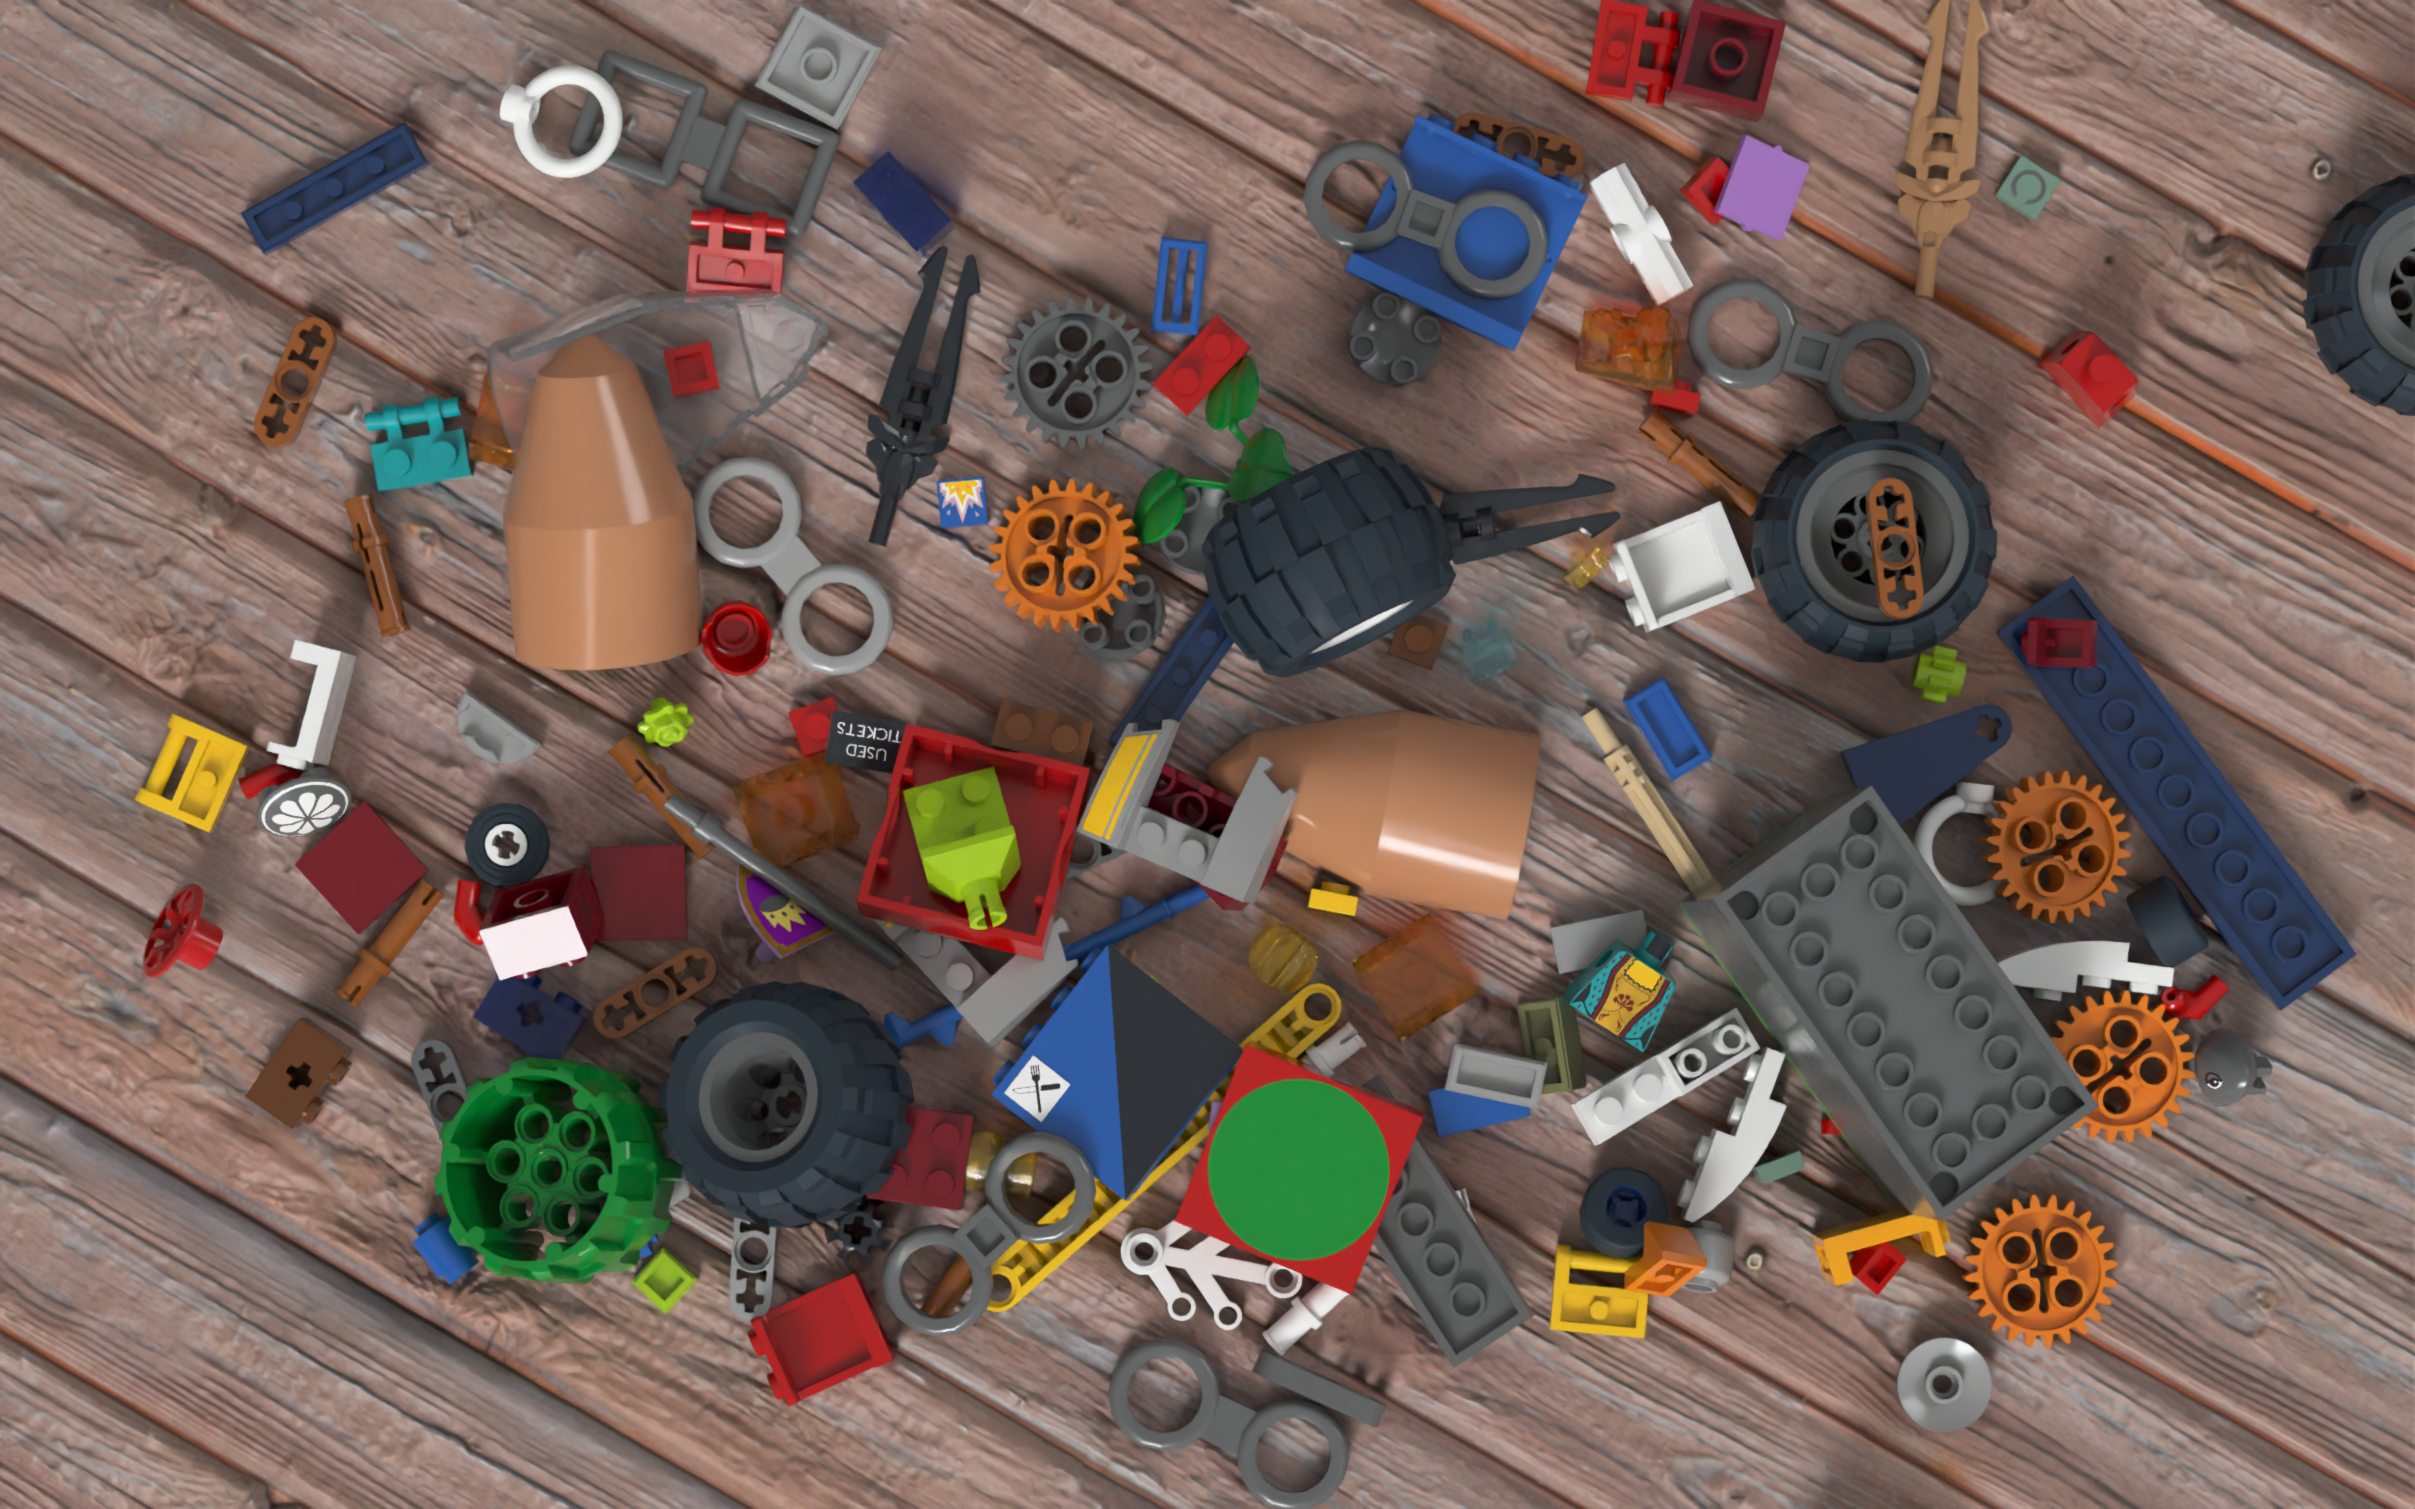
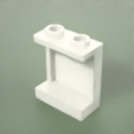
(1681, 568)
(323, 706)

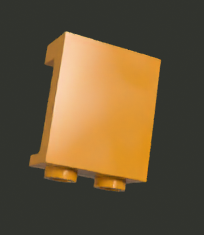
(1834, 1243)

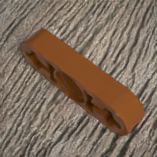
(1553, 140)
(286, 364)
(1879, 514)
(632, 1021)

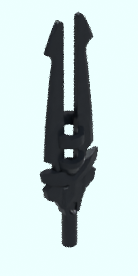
(902, 446)
(1486, 502)

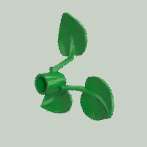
(1259, 468)

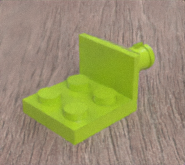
(965, 841)

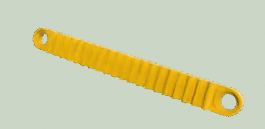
(1029, 1263)

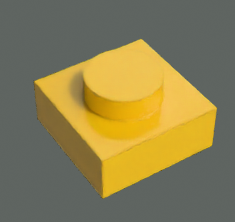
(1333, 898)

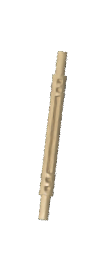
(1649, 803)

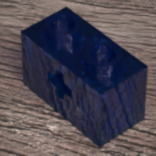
(903, 204)
(546, 1039)

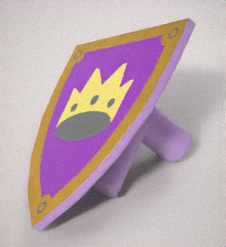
(776, 918)

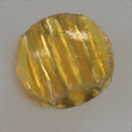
(1283, 958)

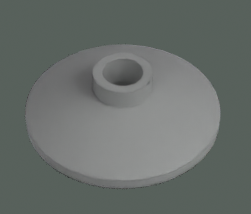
(1967, 1391)

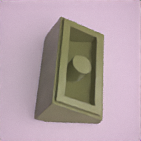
(1552, 1036)

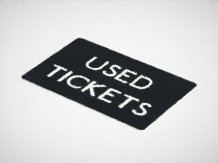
(864, 741)

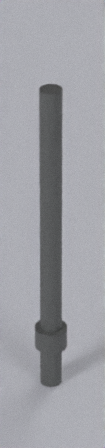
(708, 829)

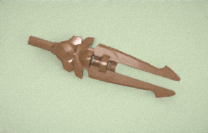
(1938, 199)

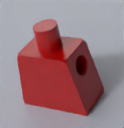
(2091, 375)

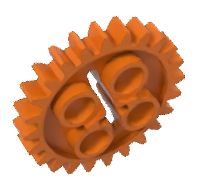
(1106, 556)
(2040, 807)
(2142, 1100)
(2082, 1265)

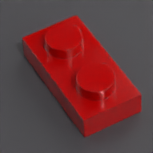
(1201, 366)

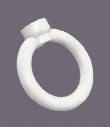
(522, 107)
(1969, 799)

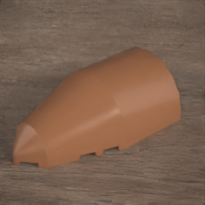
(598, 522)
(1402, 803)

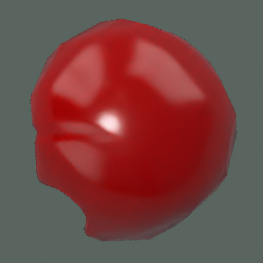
(737, 638)

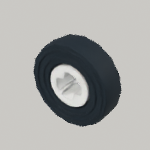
(528, 832)

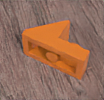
(1668, 1260)

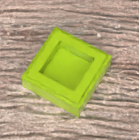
(665, 1280)

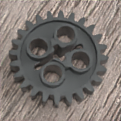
(1043, 346)

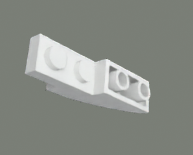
(2056, 967)
(1665, 1076)
(1729, 1158)

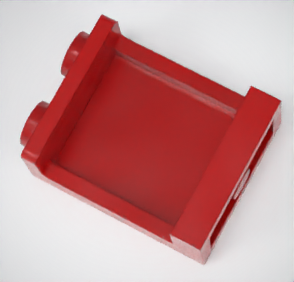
(820, 1339)

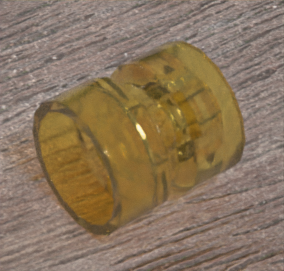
(1019, 1175)

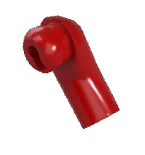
(270, 775)
(466, 910)
(2192, 1003)

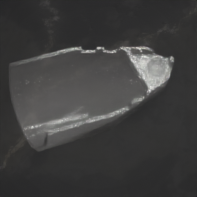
(754, 336)

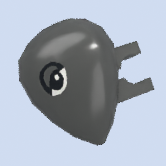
(2228, 1068)

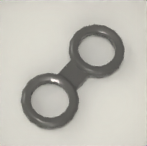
(1426, 219)
(1807, 352)
(989, 1234)
(1228, 1424)

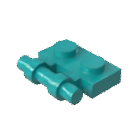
(423, 458)

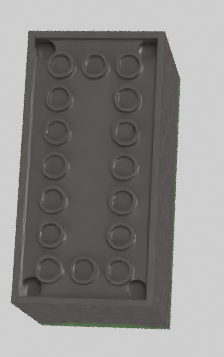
(1887, 1004)

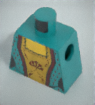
(1626, 989)

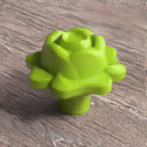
(665, 722)

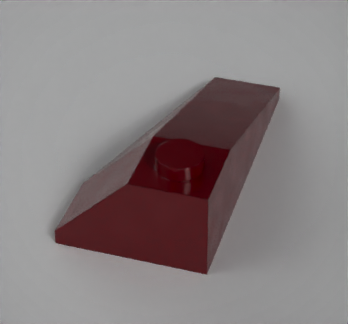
(1206, 809)

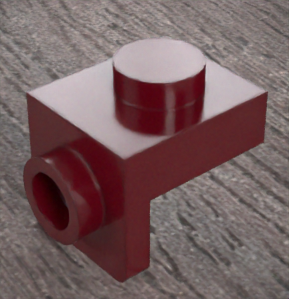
(2060, 642)

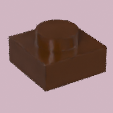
(1418, 641)

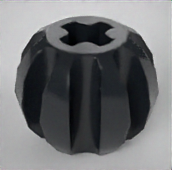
(863, 1246)

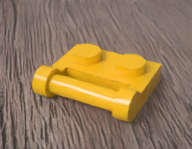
(205, 780)
(1595, 1307)

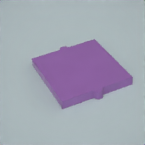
(1761, 188)

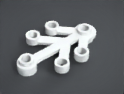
(1200, 1265)

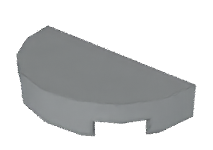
(491, 733)

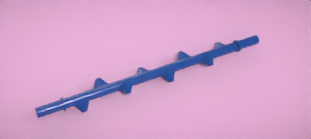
(1134, 918)

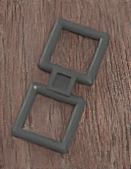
(707, 142)

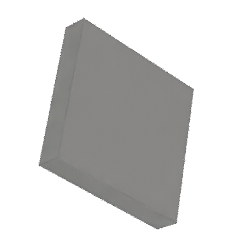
(818, 67)

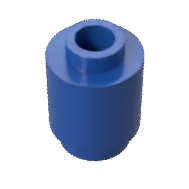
(441, 1250)

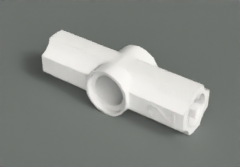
(1640, 234)

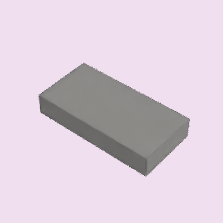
(1582, 942)
(1495, 1075)

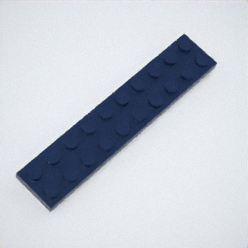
(2185, 805)

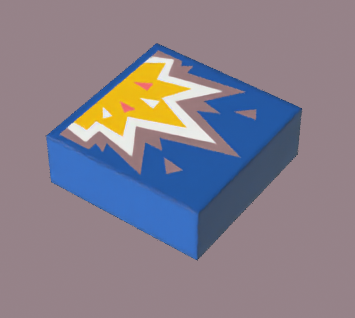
(962, 503)

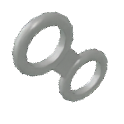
(792, 566)

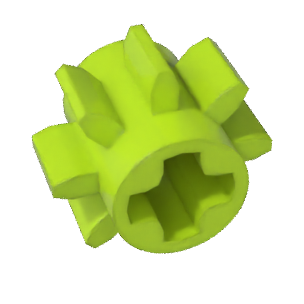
(1938, 674)

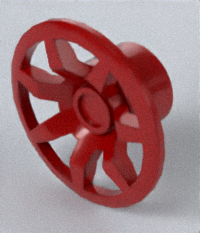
(188, 937)

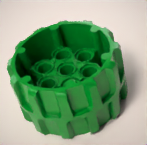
(482, 1154)

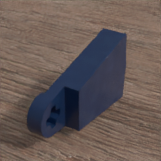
(1924, 760)

